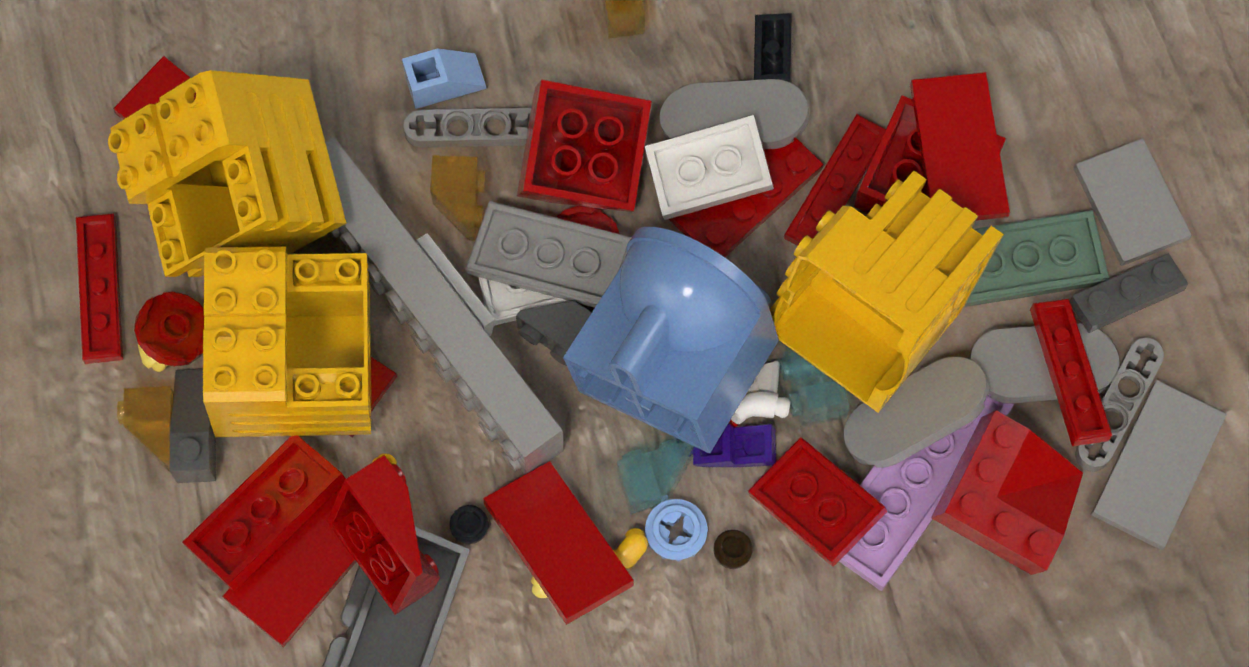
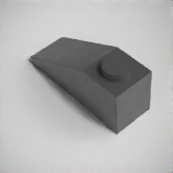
(191, 431)

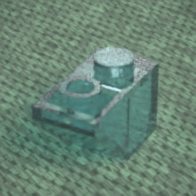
(814, 394)
(653, 475)

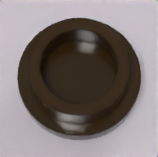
(733, 549)

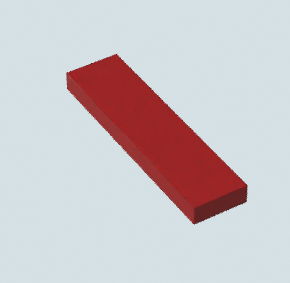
(838, 178)
(99, 288)
(1070, 372)

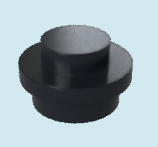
(469, 524)

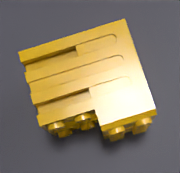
(229, 167)
(881, 287)
(286, 343)

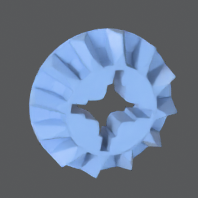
(668, 514)

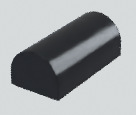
(773, 47)

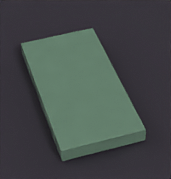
(1042, 259)

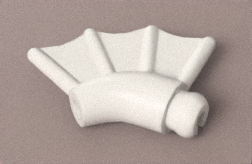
(763, 397)

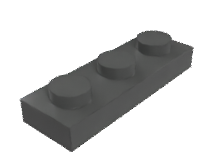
(1128, 293)

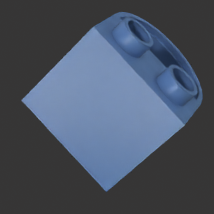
(674, 338)

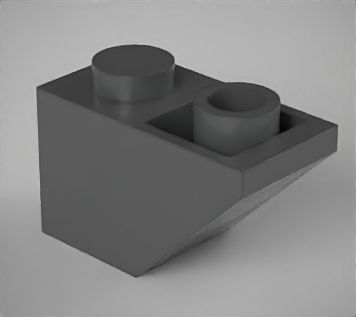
(553, 326)

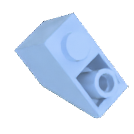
(442, 76)

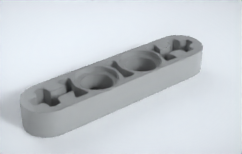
(476, 121)
(1122, 405)

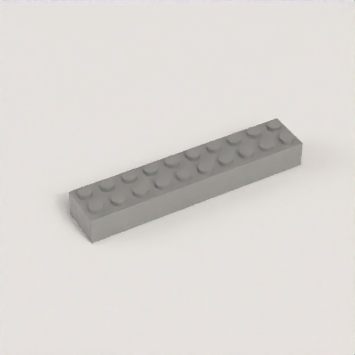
(443, 323)

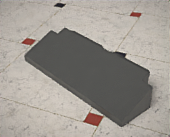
(400, 640)

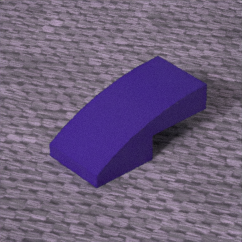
(740, 448)

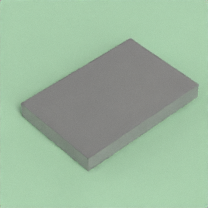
(1132, 202)

